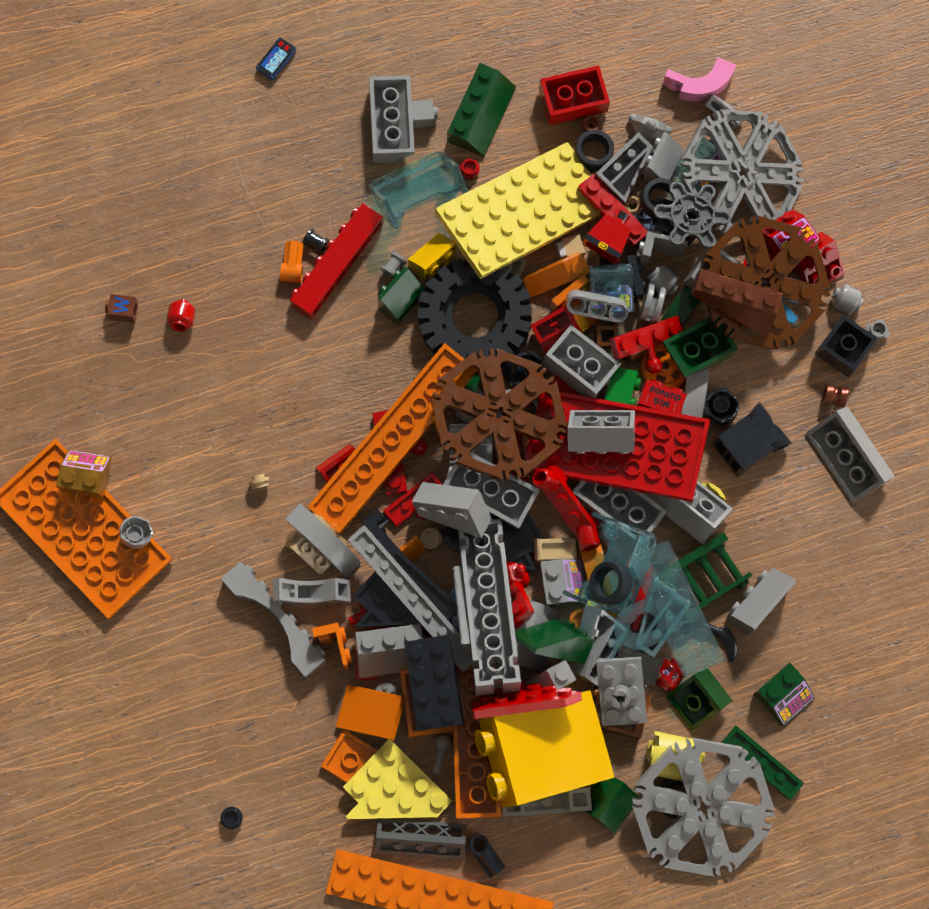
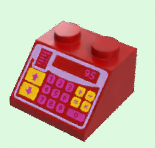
(776, 240)

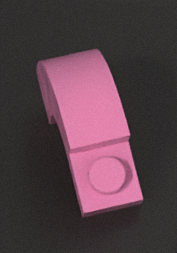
(701, 88)

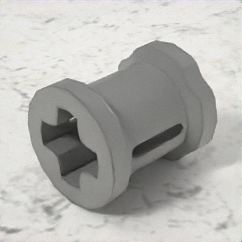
(394, 264)

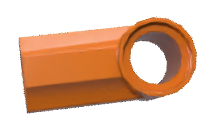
(292, 267)

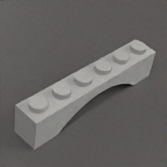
(244, 586)

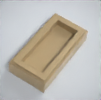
(555, 549)

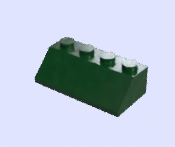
(481, 110)

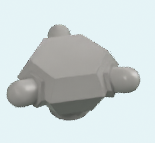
(648, 127)

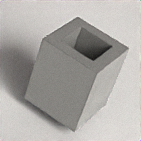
(423, 113)

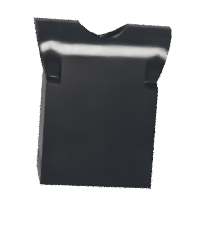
(750, 440)

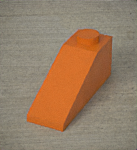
(556, 274)

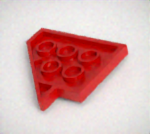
(529, 699)

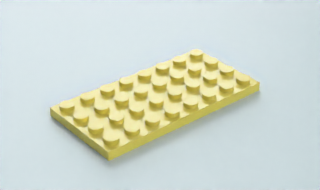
(519, 211)

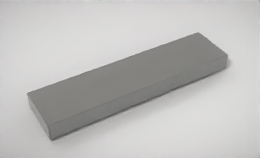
(462, 610)

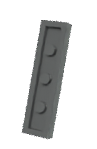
(420, 843)

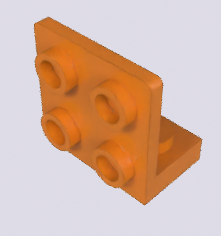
(560, 301)
(326, 634)

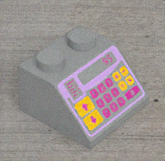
(561, 576)

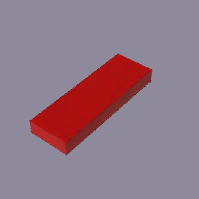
(402, 508)

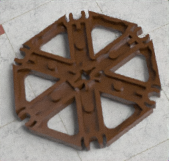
(778, 268)
(485, 420)

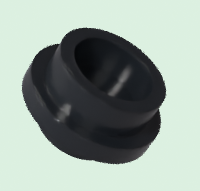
(231, 817)

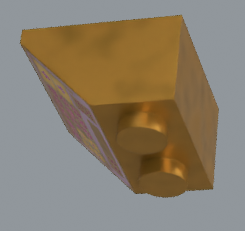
(84, 473)

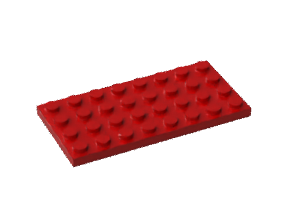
(664, 454)

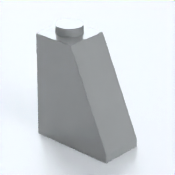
(558, 676)

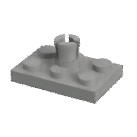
(621, 691)

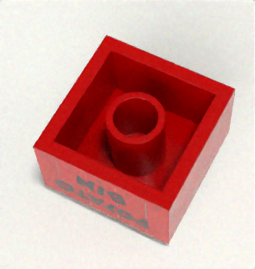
(660, 397)

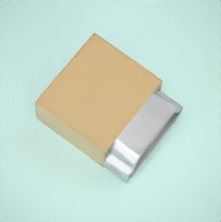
(569, 246)

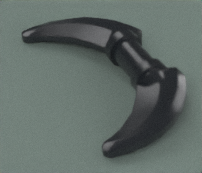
(727, 638)

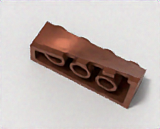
(739, 300)

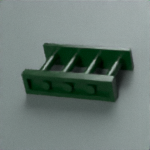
(700, 557)

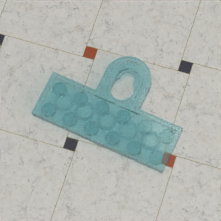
(675, 609)

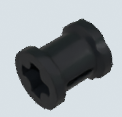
(315, 241)

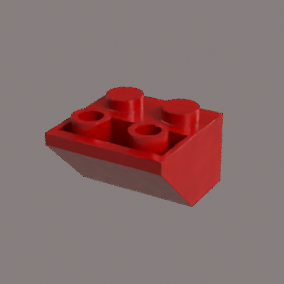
(829, 252)
(553, 326)

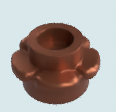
(590, 120)

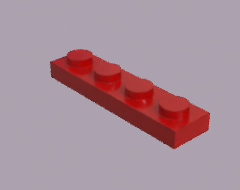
(608, 204)

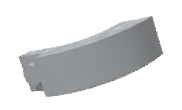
(311, 592)

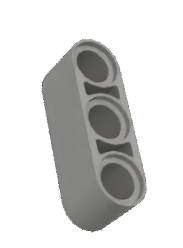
(589, 298)

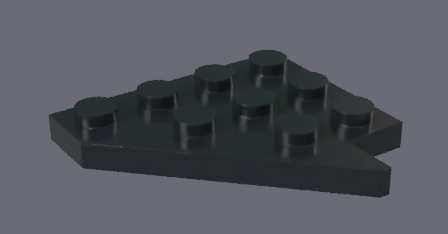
(387, 609)

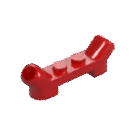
(582, 524)

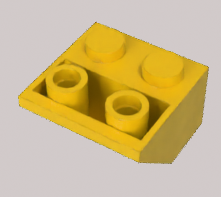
(432, 256)

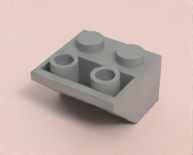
(663, 159)

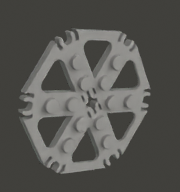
(747, 158)
(682, 804)

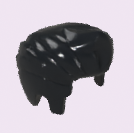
(721, 406)

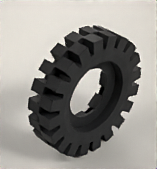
(460, 280)

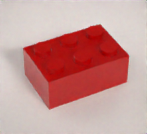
(574, 95)

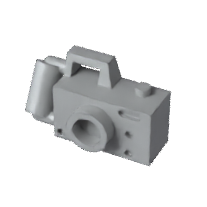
(716, 103)

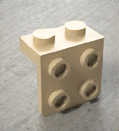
(312, 556)

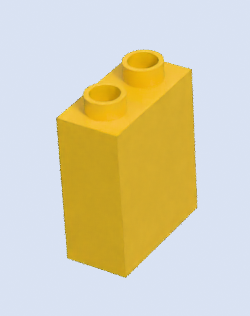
(543, 752)

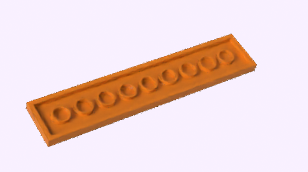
(386, 444)
(406, 887)

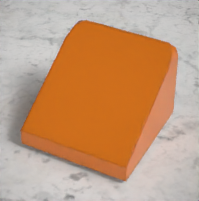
(413, 548)

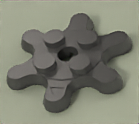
(700, 205)

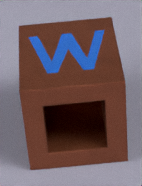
(122, 308)

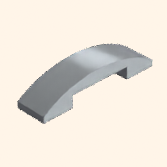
(696, 393)
(323, 540)
(565, 802)

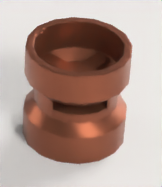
(835, 395)

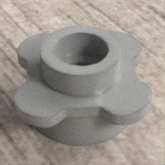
(881, 326)

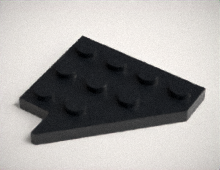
(517, 542)

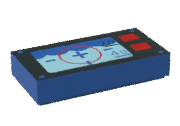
(276, 58)

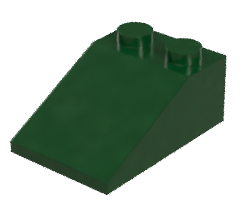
(700, 347)
(557, 640)

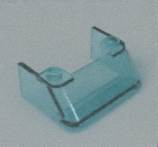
(415, 184)
(625, 543)

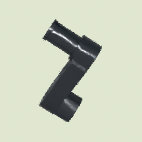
(375, 522)

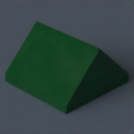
(611, 803)

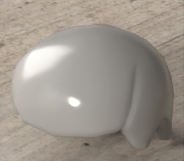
(135, 532)

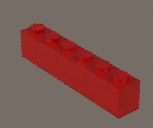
(336, 261)

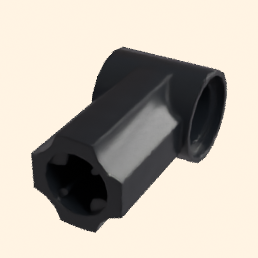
(487, 857)

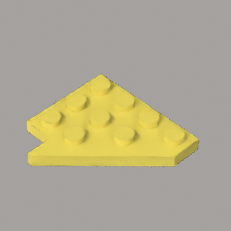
(394, 788)

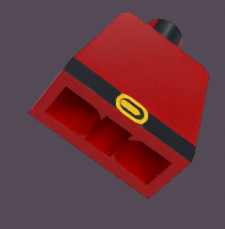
(609, 236)

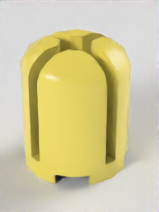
(659, 745)

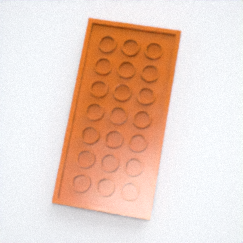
(80, 533)

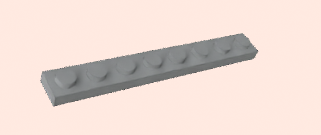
(408, 592)

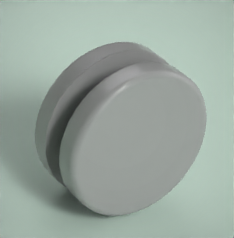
(650, 306)

